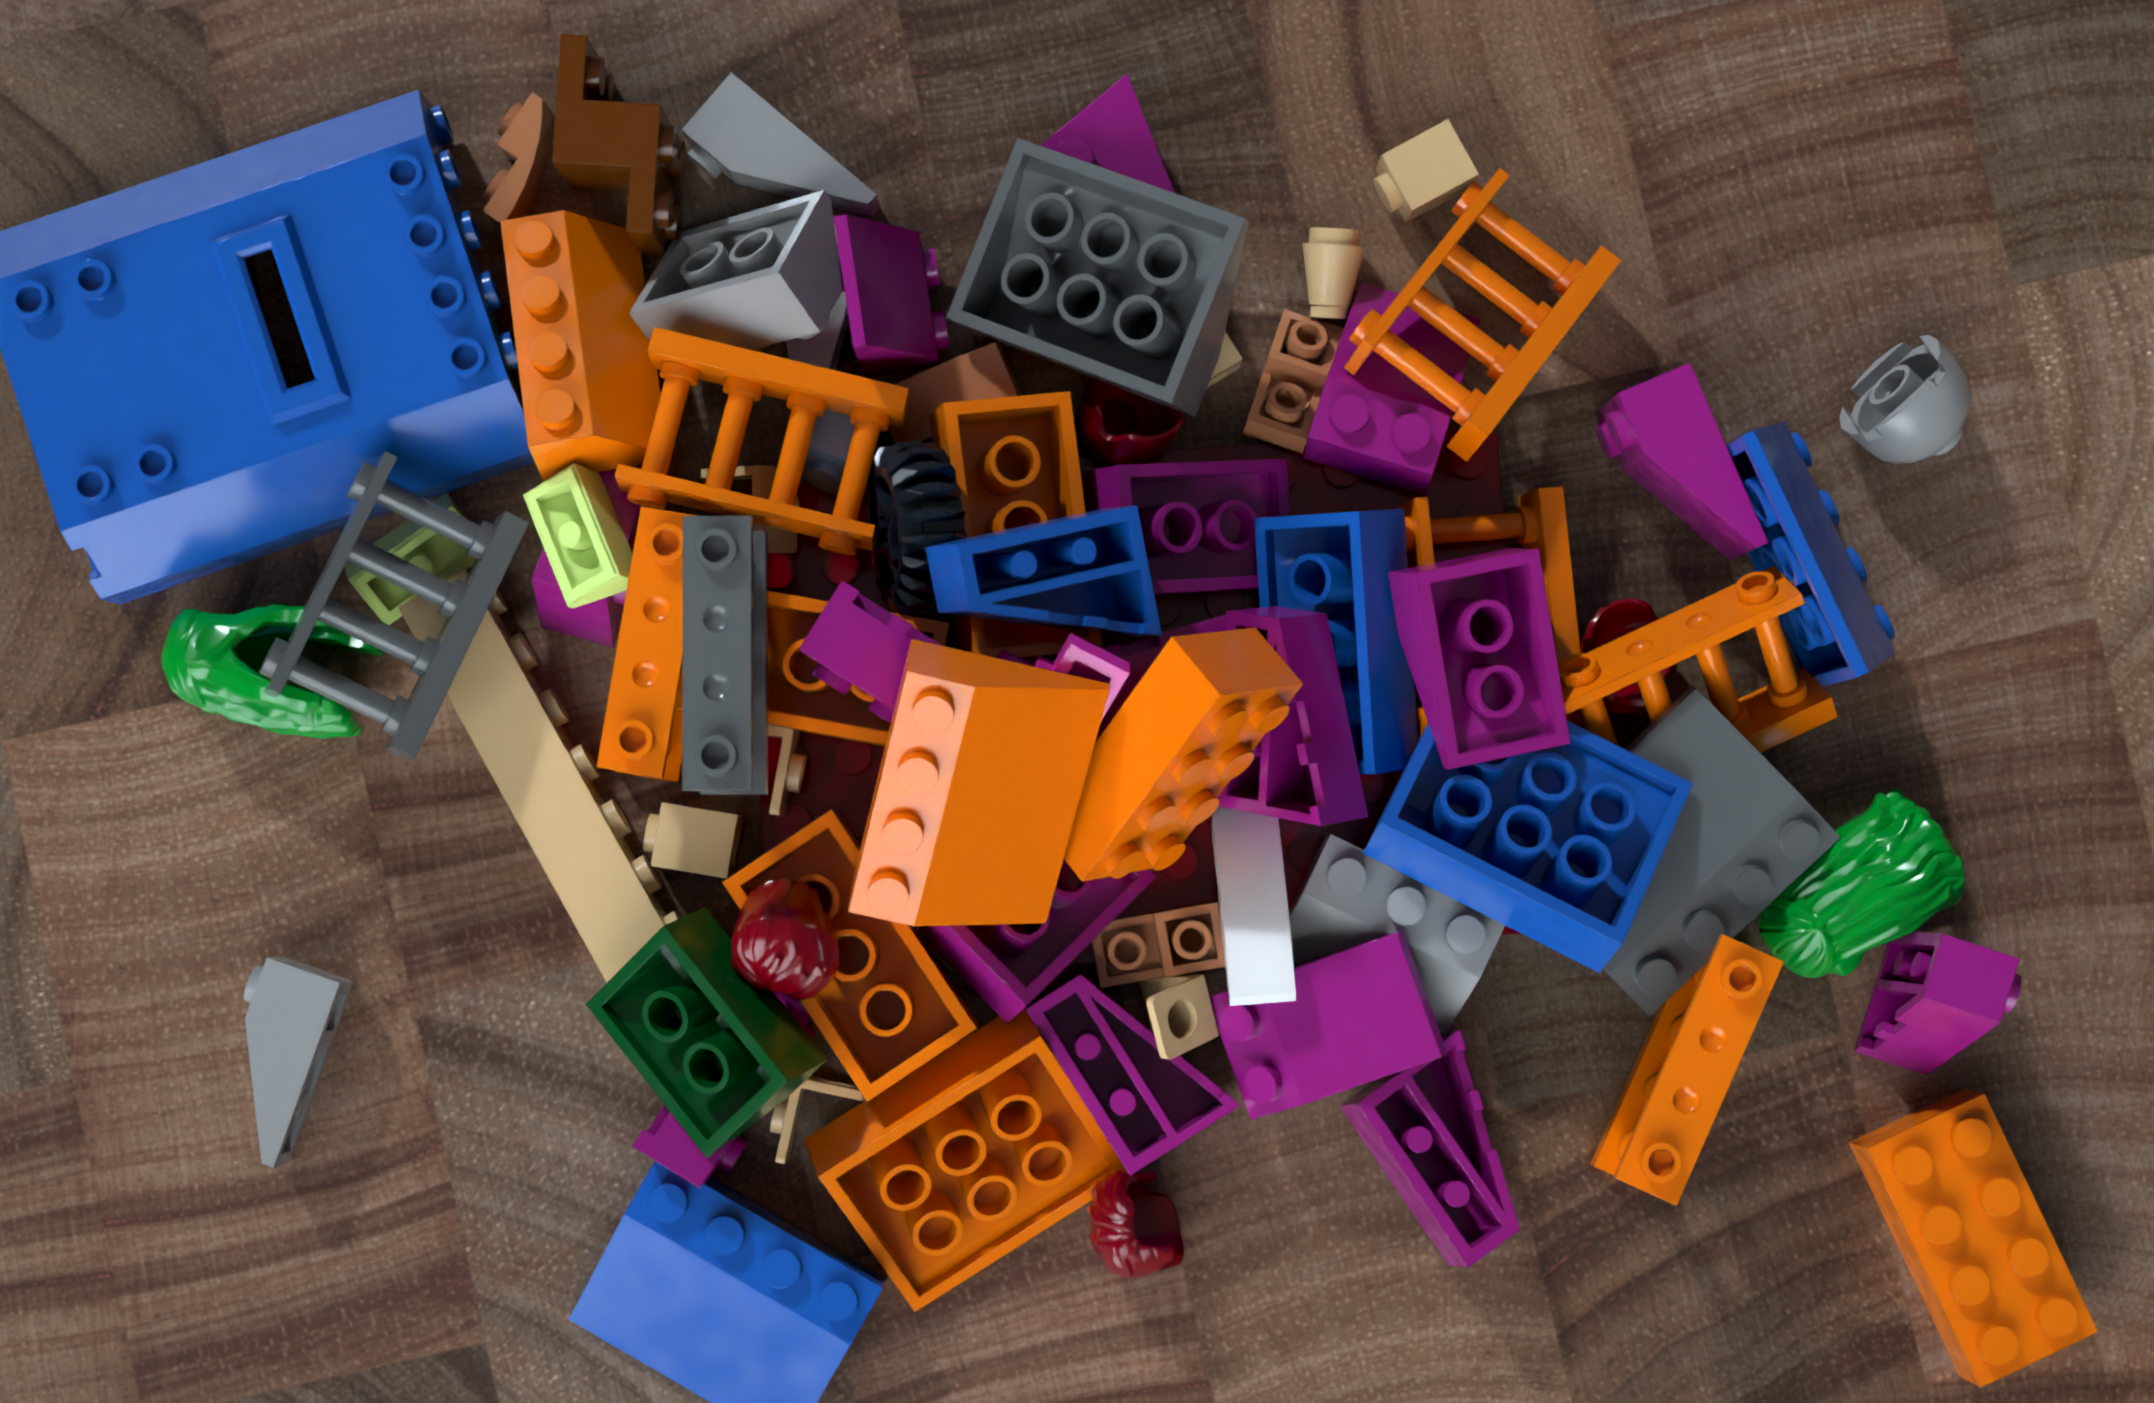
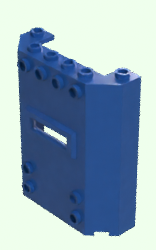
(161, 380)

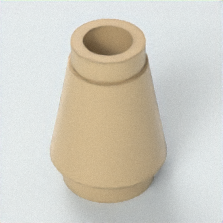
(1331, 270)

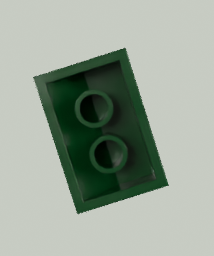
(704, 1034)

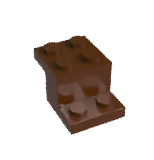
(617, 146)

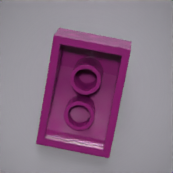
(889, 296)
(1380, 418)
(1677, 454)
(1196, 517)
(1482, 654)
(1017, 961)
(1351, 1023)

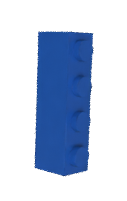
(1342, 569)

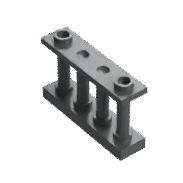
(459, 601)
(725, 656)

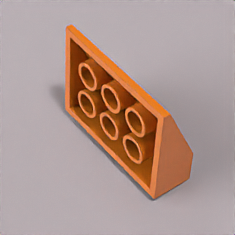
(975, 790)
(963, 1158)

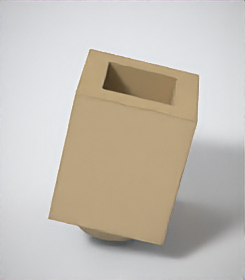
(1424, 172)
(694, 840)

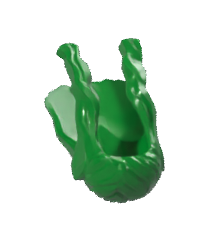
(216, 665)
(1865, 890)

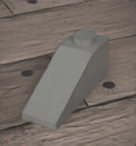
(765, 151)
(288, 1040)

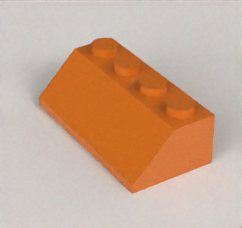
(577, 347)

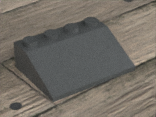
(1103, 276)
(1727, 857)

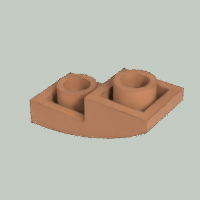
(527, 143)
(970, 376)
(1293, 381)
(1159, 945)

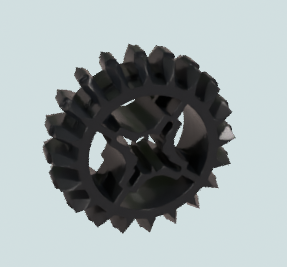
(913, 507)

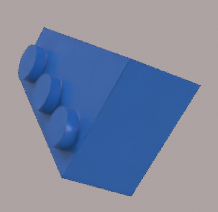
(1054, 573)

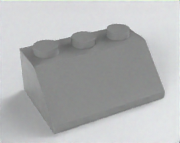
(748, 277)
(1359, 899)

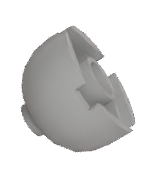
(1910, 403)

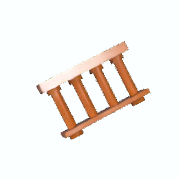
(1507, 366)
(745, 379)
(1536, 524)
(1764, 717)
(641, 719)
(1686, 1071)

